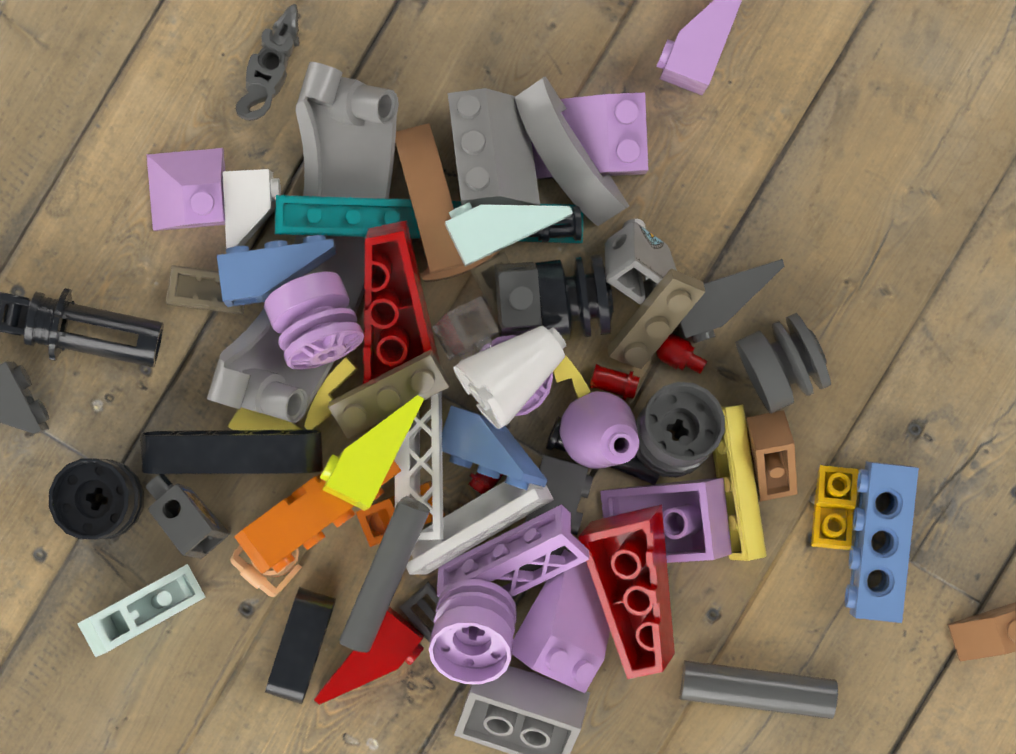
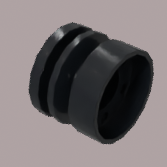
(575, 296)
(74, 501)

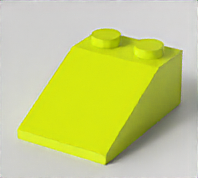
(365, 463)

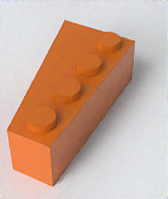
(296, 523)

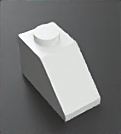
(247, 202)

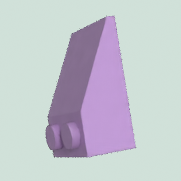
(698, 46)
(610, 131)
(692, 515)
(565, 630)

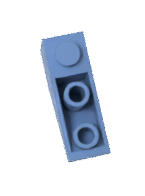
(255, 274)
(476, 440)

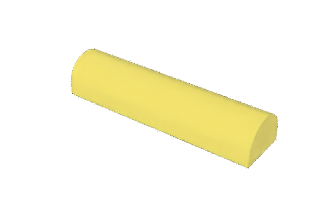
(735, 466)

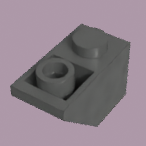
(17, 403)

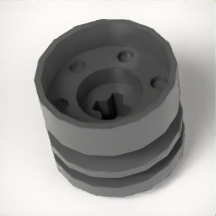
(784, 362)
(696, 422)

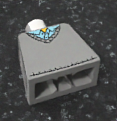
(636, 260)

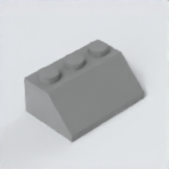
(492, 149)
(523, 714)

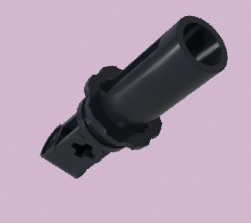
(46, 323)

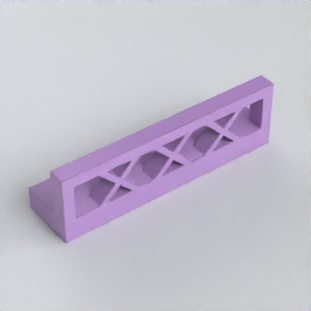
(520, 546)

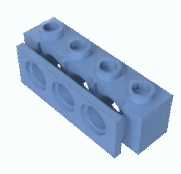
(886, 599)

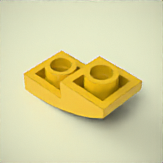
(834, 507)

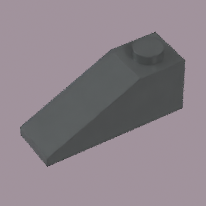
(724, 299)

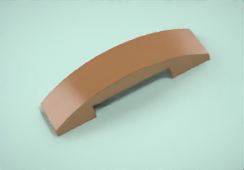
(428, 195)

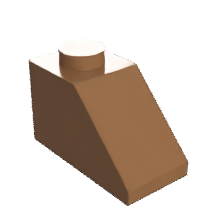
(772, 455)
(985, 634)

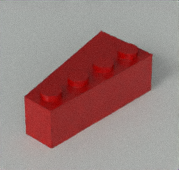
(395, 305)
(633, 586)

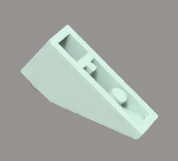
(490, 228)
(141, 610)

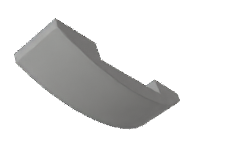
(564, 154)

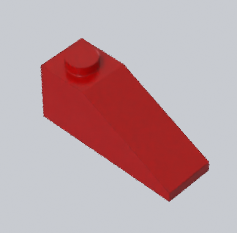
(393, 645)

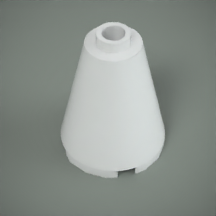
(510, 372)

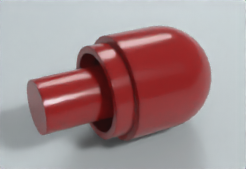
(680, 354)

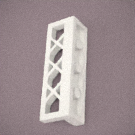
(409, 461)
(476, 523)

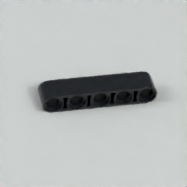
(231, 452)

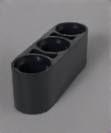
(300, 645)

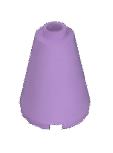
(599, 431)

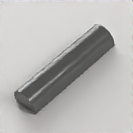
(384, 574)
(759, 689)

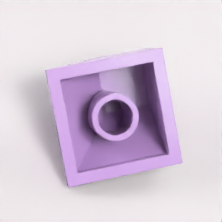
(186, 189)

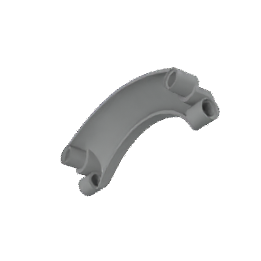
(346, 153)

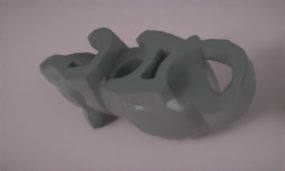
(267, 69)

